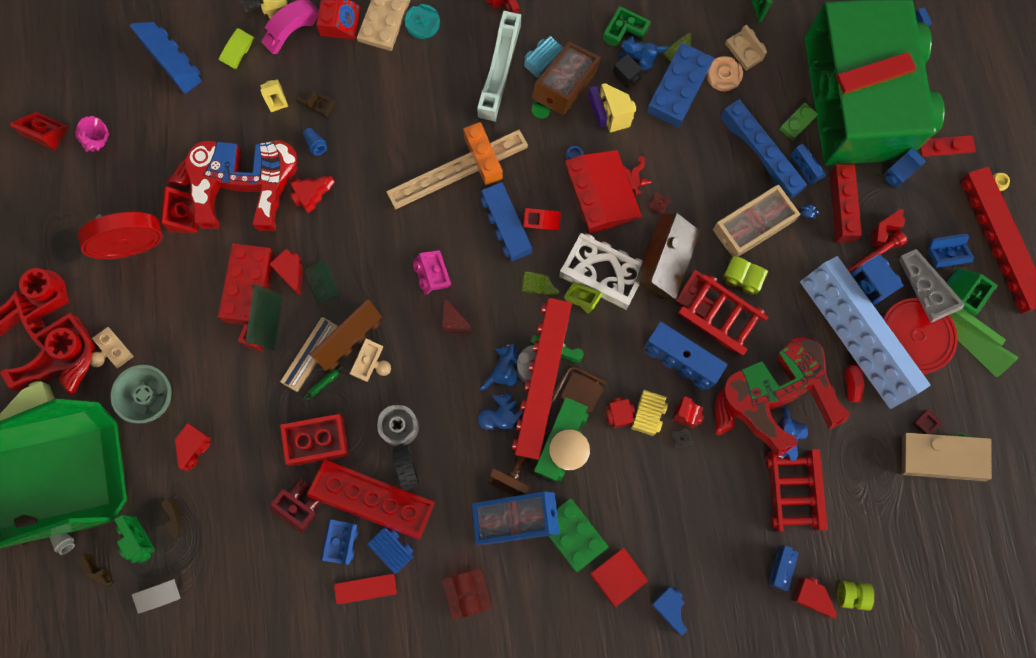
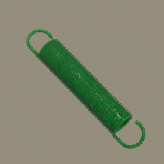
(323, 382)

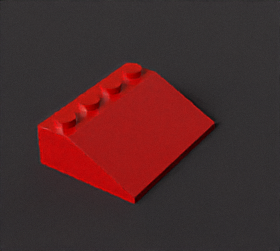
(602, 190)

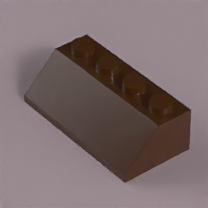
(346, 335)

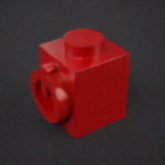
(620, 413)

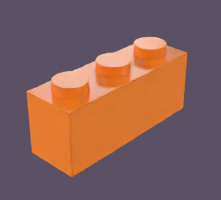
(483, 153)

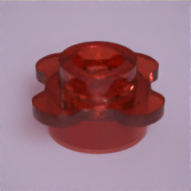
(659, 208)

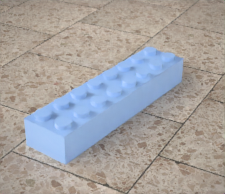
(864, 333)

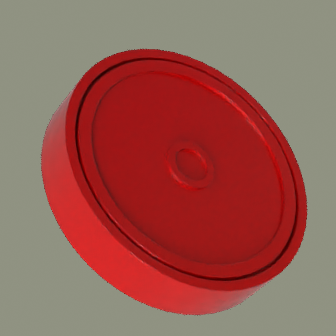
(119, 235)
(926, 343)

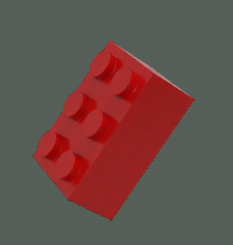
(314, 440)

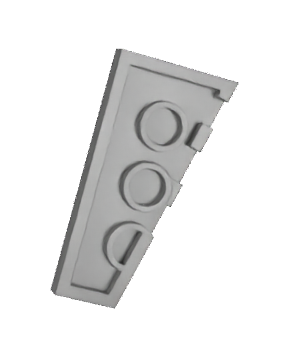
(932, 291)

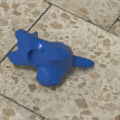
(642, 52)
(504, 370)
(794, 428)

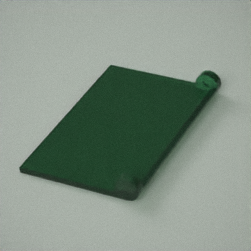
(264, 317)

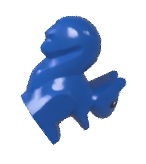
(504, 417)

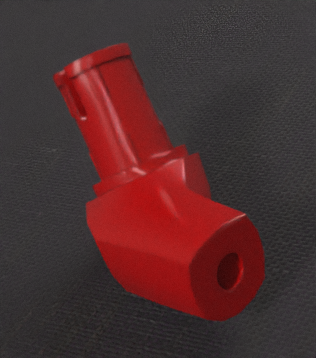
(854, 382)

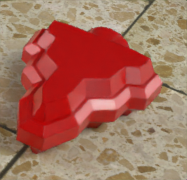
(310, 191)

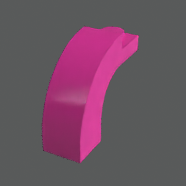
(287, 20)

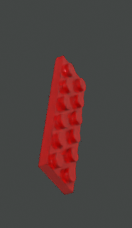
(371, 499)

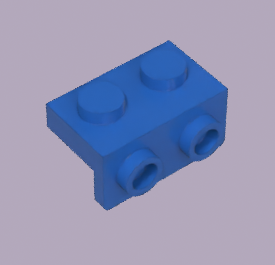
(950, 250)
(339, 542)

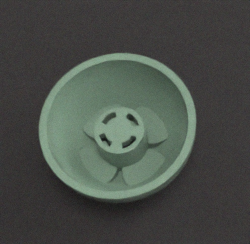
(131, 392)

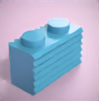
(540, 59)

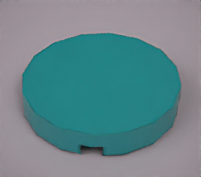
(422, 21)

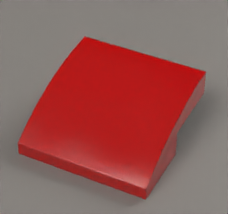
(619, 577)

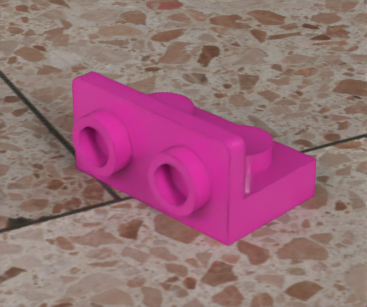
(431, 271)

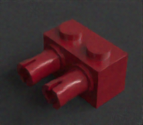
(292, 510)

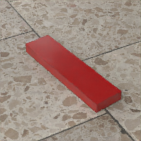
(876, 73)

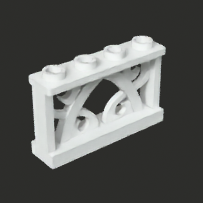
(576, 275)

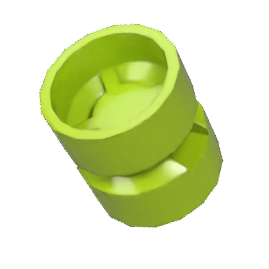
(856, 595)

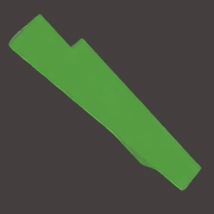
(982, 342)

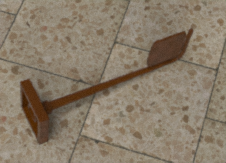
(578, 389)

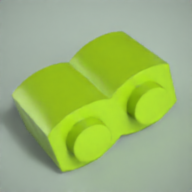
(744, 275)

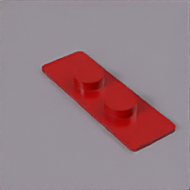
(948, 146)
(365, 589)

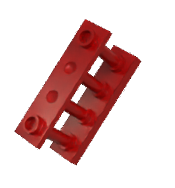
(720, 334)
(815, 499)

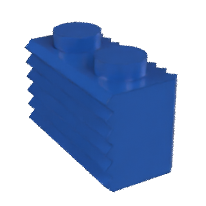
(391, 550)

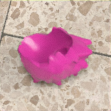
(91, 133)

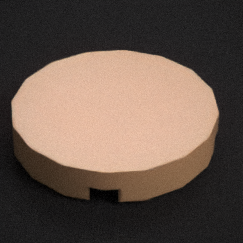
(725, 74)

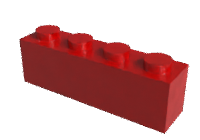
(845, 203)

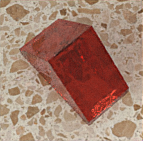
(453, 321)

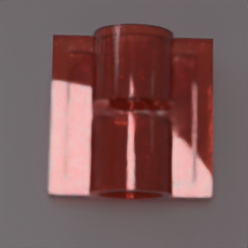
(467, 594)

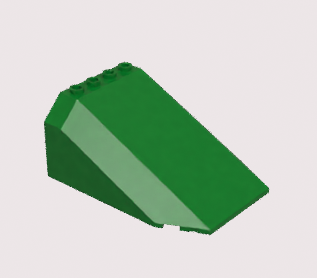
(60, 468)

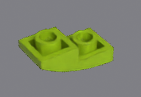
(236, 47)

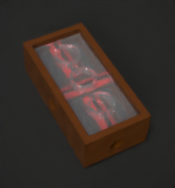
(565, 78)

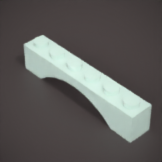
(496, 80)

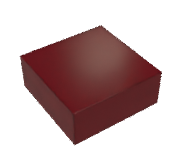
(927, 422)

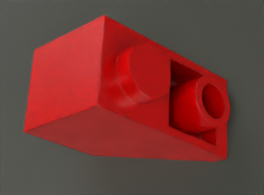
(541, 219)
(190, 445)

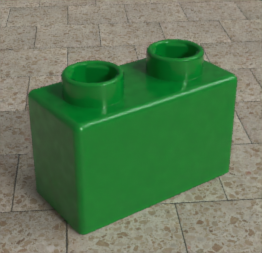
(880, 119)

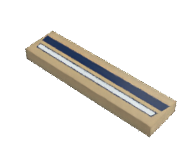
(304, 363)

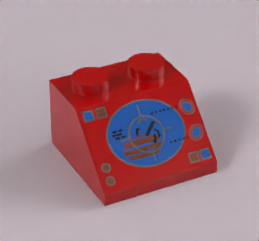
(338, 18)

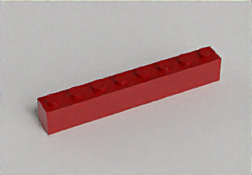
(1002, 236)
(543, 378)

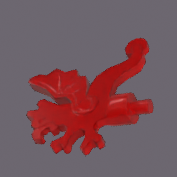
(634, 180)

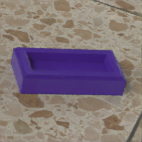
(597, 106)

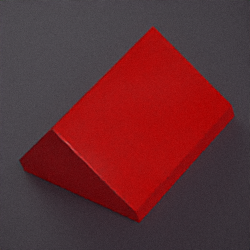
(40, 129)
(178, 212)

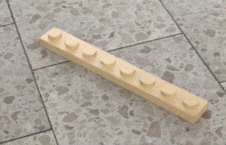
(452, 171)

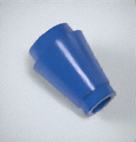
(315, 142)

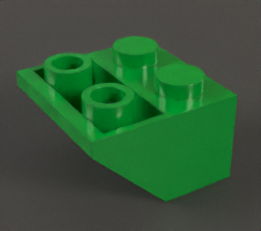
(971, 288)

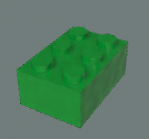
(577, 538)

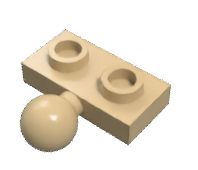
(111, 348)
(367, 361)

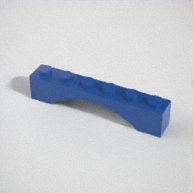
(744, 125)

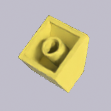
(617, 107)

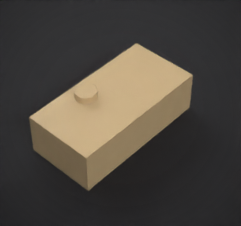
(946, 456)

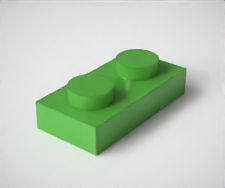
(798, 121)

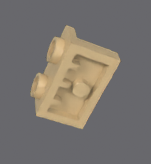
(746, 48)

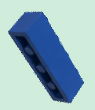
(506, 222)

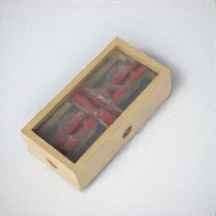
(756, 221)

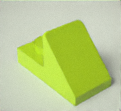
(583, 296)

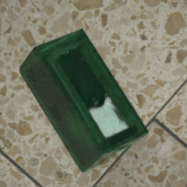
(321, 282)

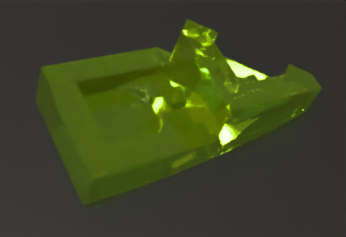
(670, 52)
(538, 284)

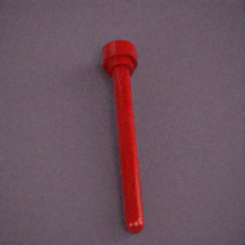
(897, 239)

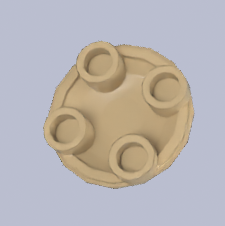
(569, 450)

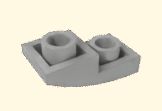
(156, 596)

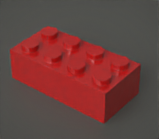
(246, 268)

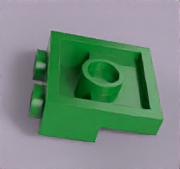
(135, 544)

